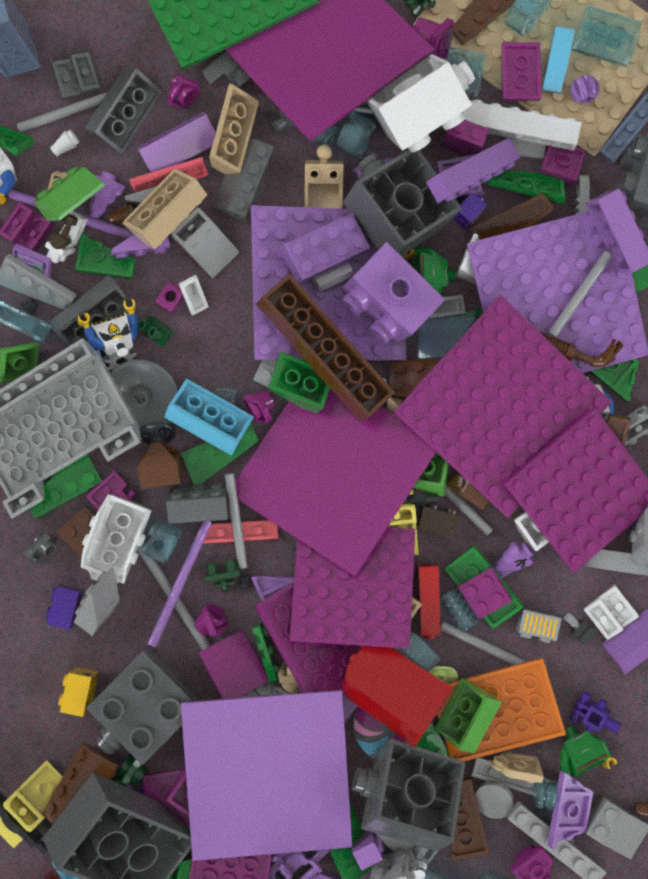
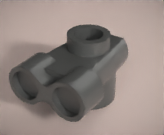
(280, 123)
(42, 546)

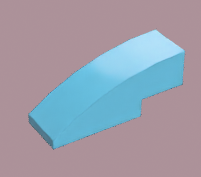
(558, 59)

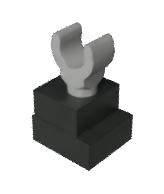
(581, 630)

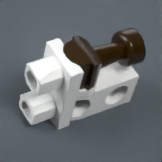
(63, 242)

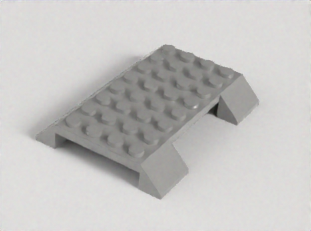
(58, 418)

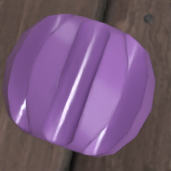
(585, 89)

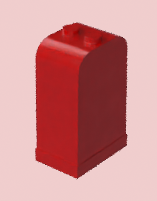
(394, 691)

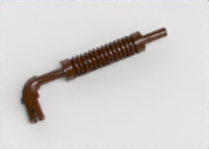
(570, 352)

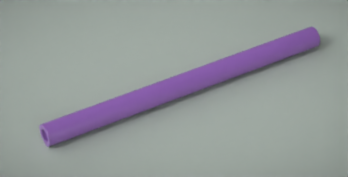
(92, 222)
(179, 583)

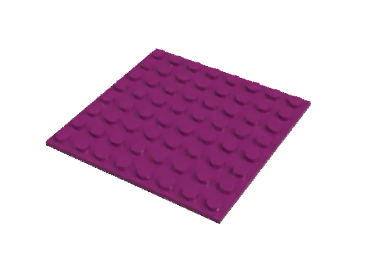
(330, 59)
(498, 401)
(334, 477)

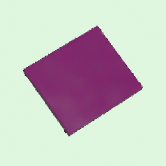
(233, 666)

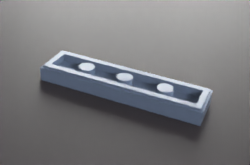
(626, 132)

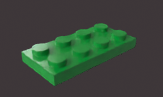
(469, 565)
(344, 857)

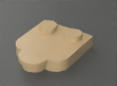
(519, 766)

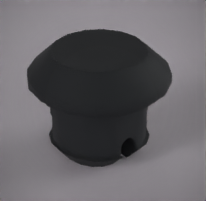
(30, 305)
(245, 582)

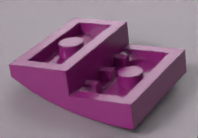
(26, 227)

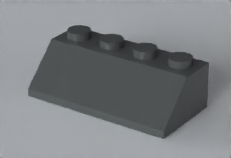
(123, 109)
(241, 189)
(100, 303)

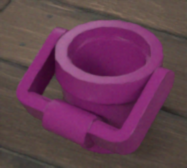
(185, 90)
(259, 406)
(211, 620)

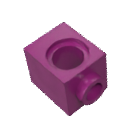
(162, 298)

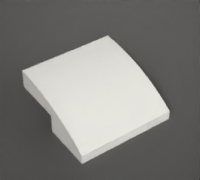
(611, 612)

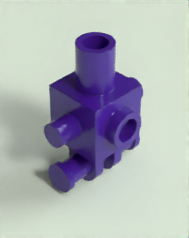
(595, 716)

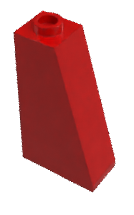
(428, 594)

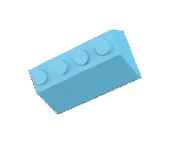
(208, 416)

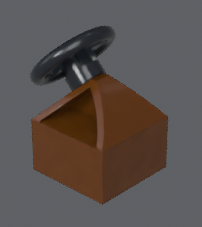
(160, 463)

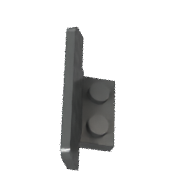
(225, 65)

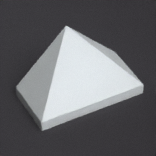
(193, 295)

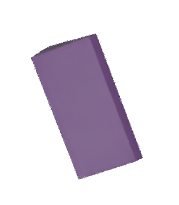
(630, 645)

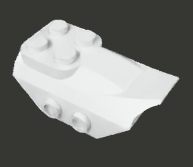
(114, 537)

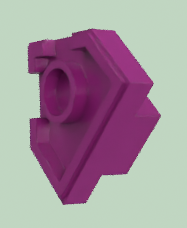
(532, 863)

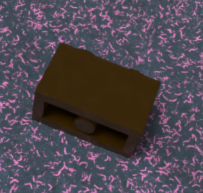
(439, 522)

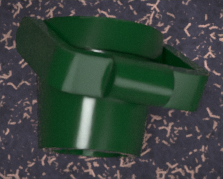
(130, 771)

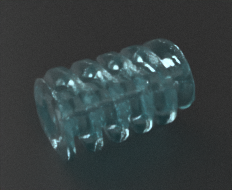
(459, 609)

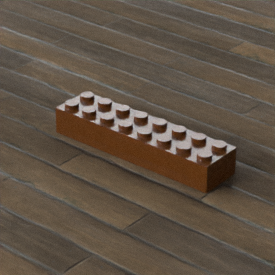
(325, 348)

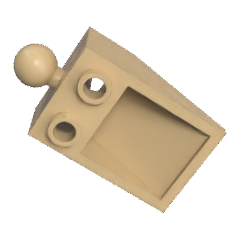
(324, 189)

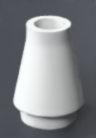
(66, 142)

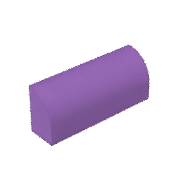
(178, 143)

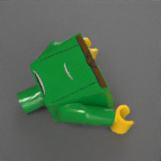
(431, 267)
(583, 753)

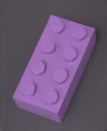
(619, 231)
(324, 248)

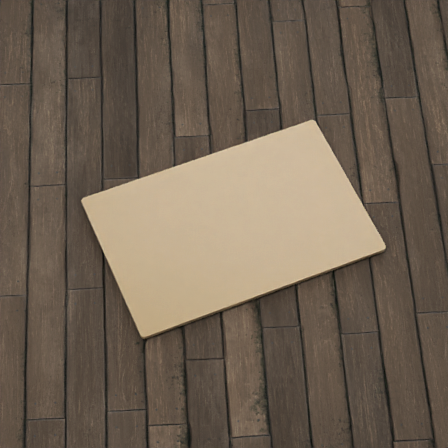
(618, 84)

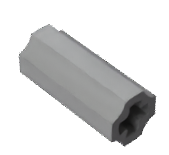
(332, 276)

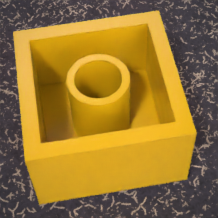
(78, 691)

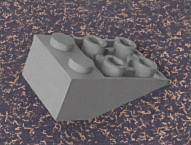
(205, 242)
(98, 603)

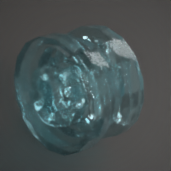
(327, 136)
(546, 795)

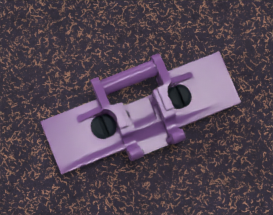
(287, 863)

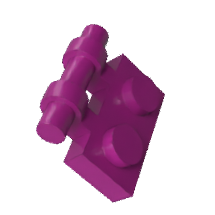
(111, 485)

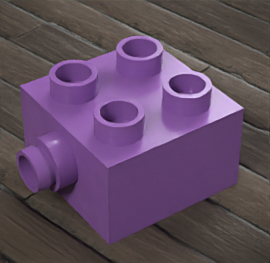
(391, 295)

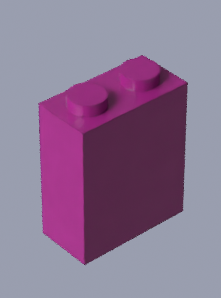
(465, 138)

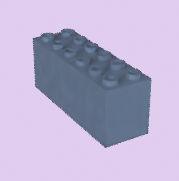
(16, 42)

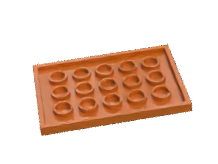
(526, 710)

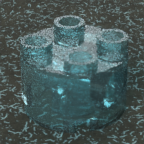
(355, 134)
(162, 541)

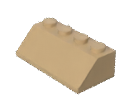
(233, 131)
(165, 208)

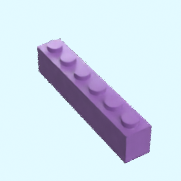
(472, 170)

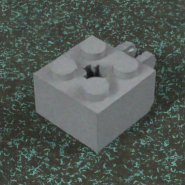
(399, 866)

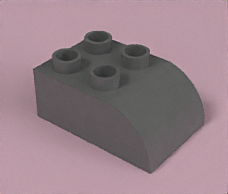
(116, 835)

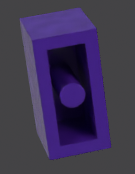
(470, 211)
(64, 605)

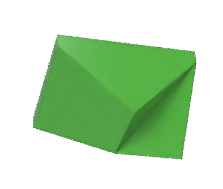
(17, 361)

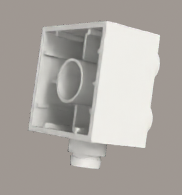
(422, 101)

